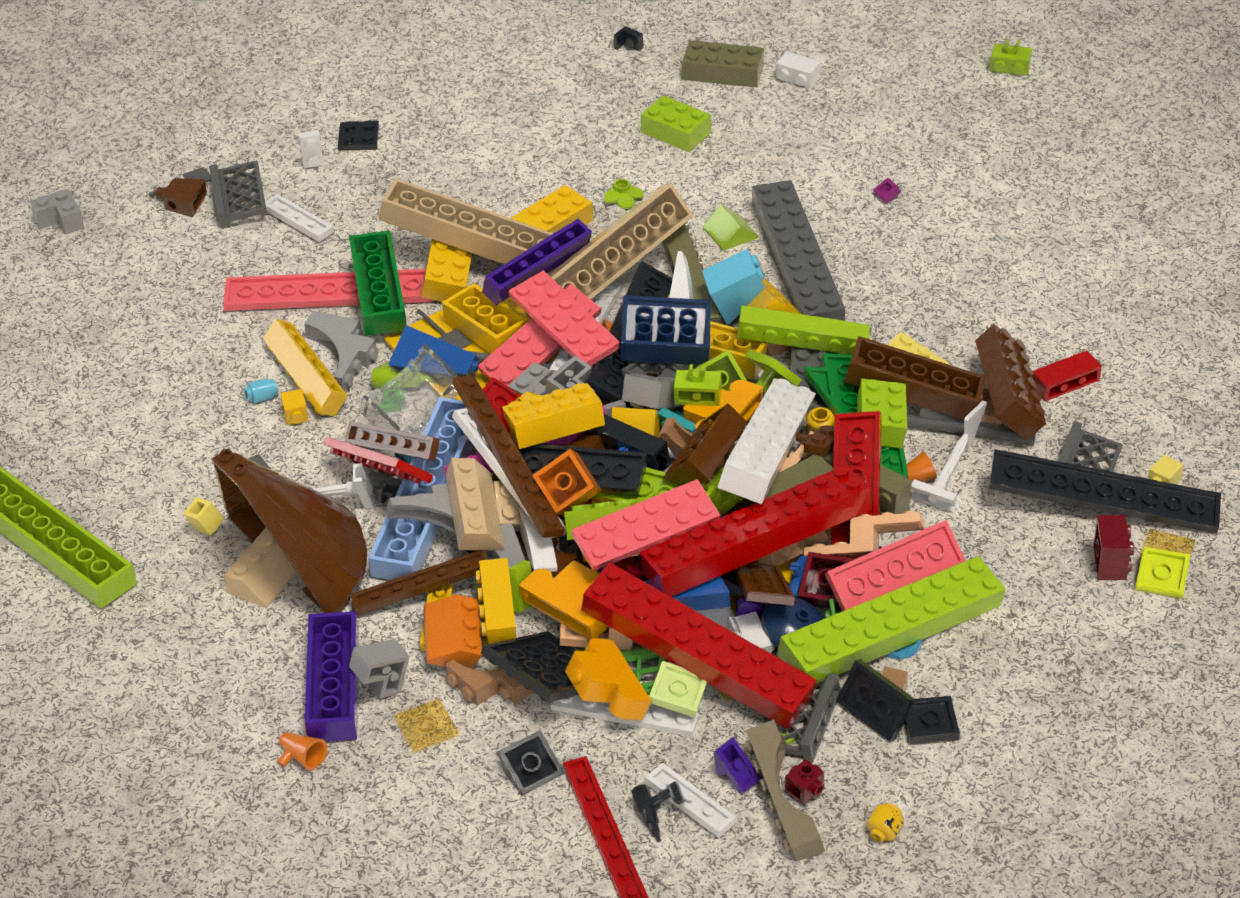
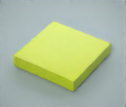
(1163, 572)

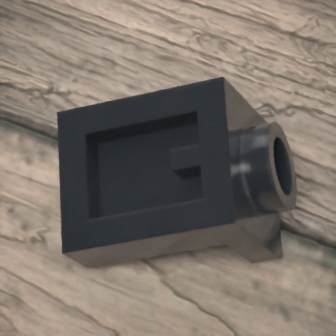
(628, 37)

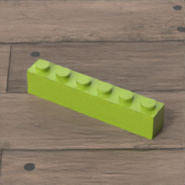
(800, 330)

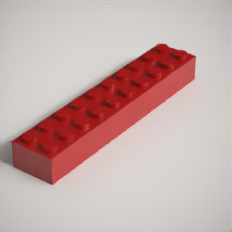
(756, 531)
(698, 645)

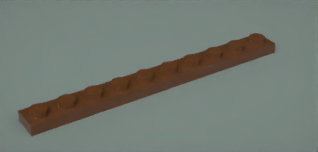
(508, 457)

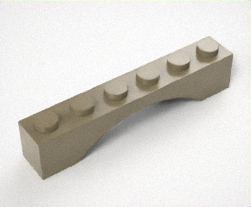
(800, 828)

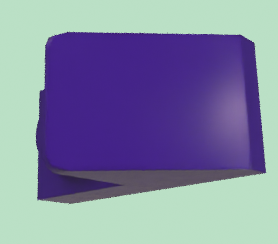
(732, 760)

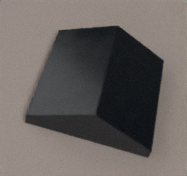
(530, 762)

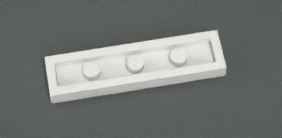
(298, 218)
(696, 803)

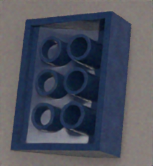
(665, 330)

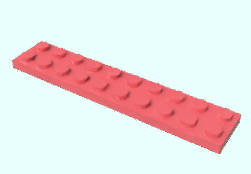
(309, 290)

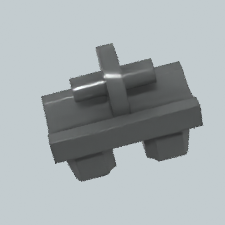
(384, 485)

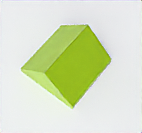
(728, 228)

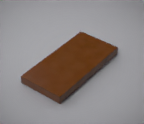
(763, 584)

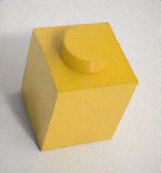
(294, 407)

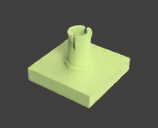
(677, 689)

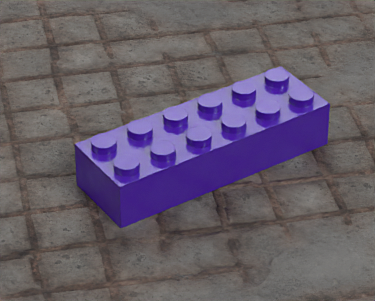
(330, 682)

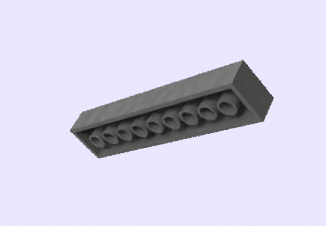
(796, 251)

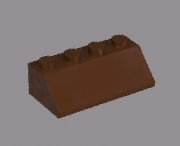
(707, 447)

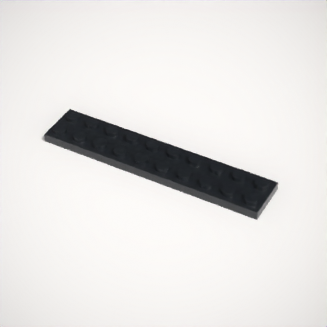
(606, 373)
(1105, 491)

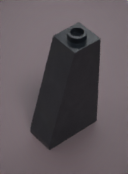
(619, 434)

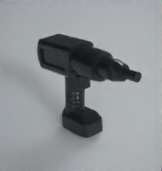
(649, 804)

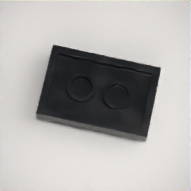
(875, 700)

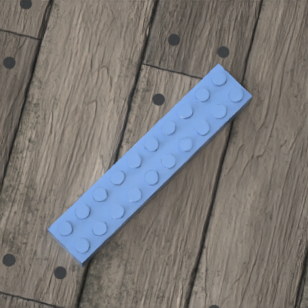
(406, 542)

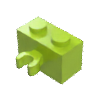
(1011, 58)
(697, 387)

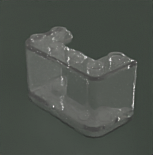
(411, 395)

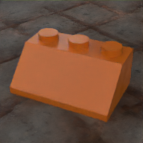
(453, 631)

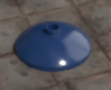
(783, 619)

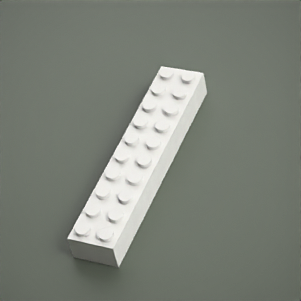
(766, 441)

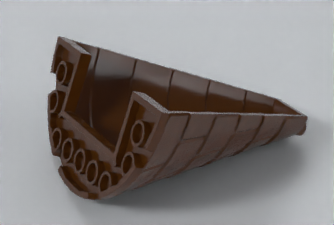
(309, 527)

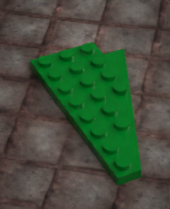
(842, 398)

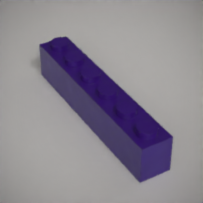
(541, 257)

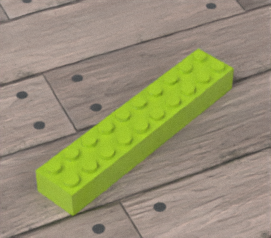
(62, 544)
(893, 620)

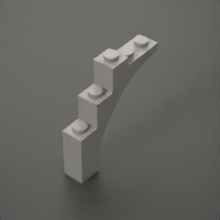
(437, 510)

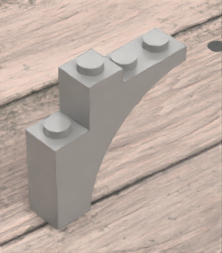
(345, 341)

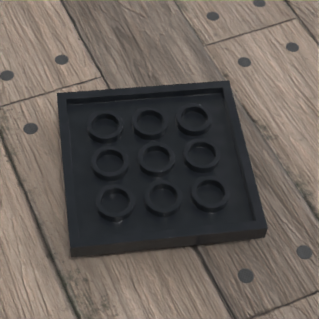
(536, 663)

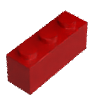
(1066, 375)

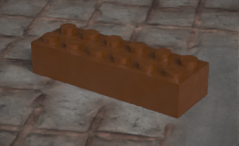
(927, 381)
(1010, 382)

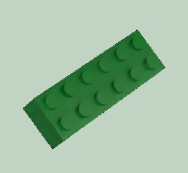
(377, 283)

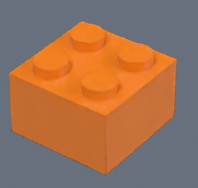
(566, 482)

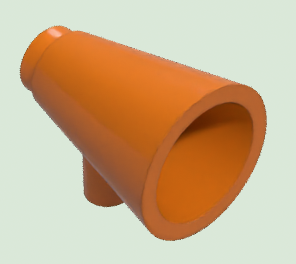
(921, 468)
(306, 750)

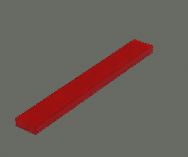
(604, 829)

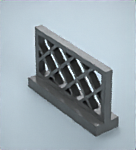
(223, 195)
(1074, 441)
(820, 715)

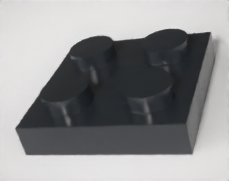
(358, 135)
(932, 720)

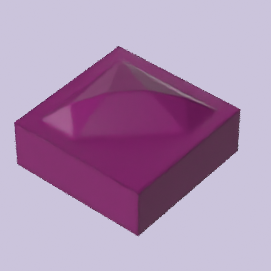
(887, 190)

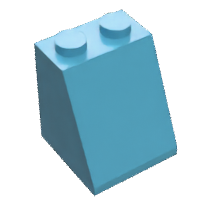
(734, 283)

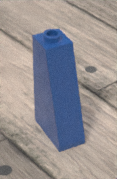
(411, 340)
(705, 596)

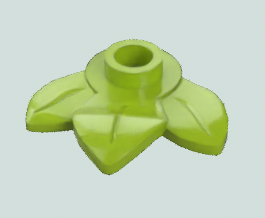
(623, 194)

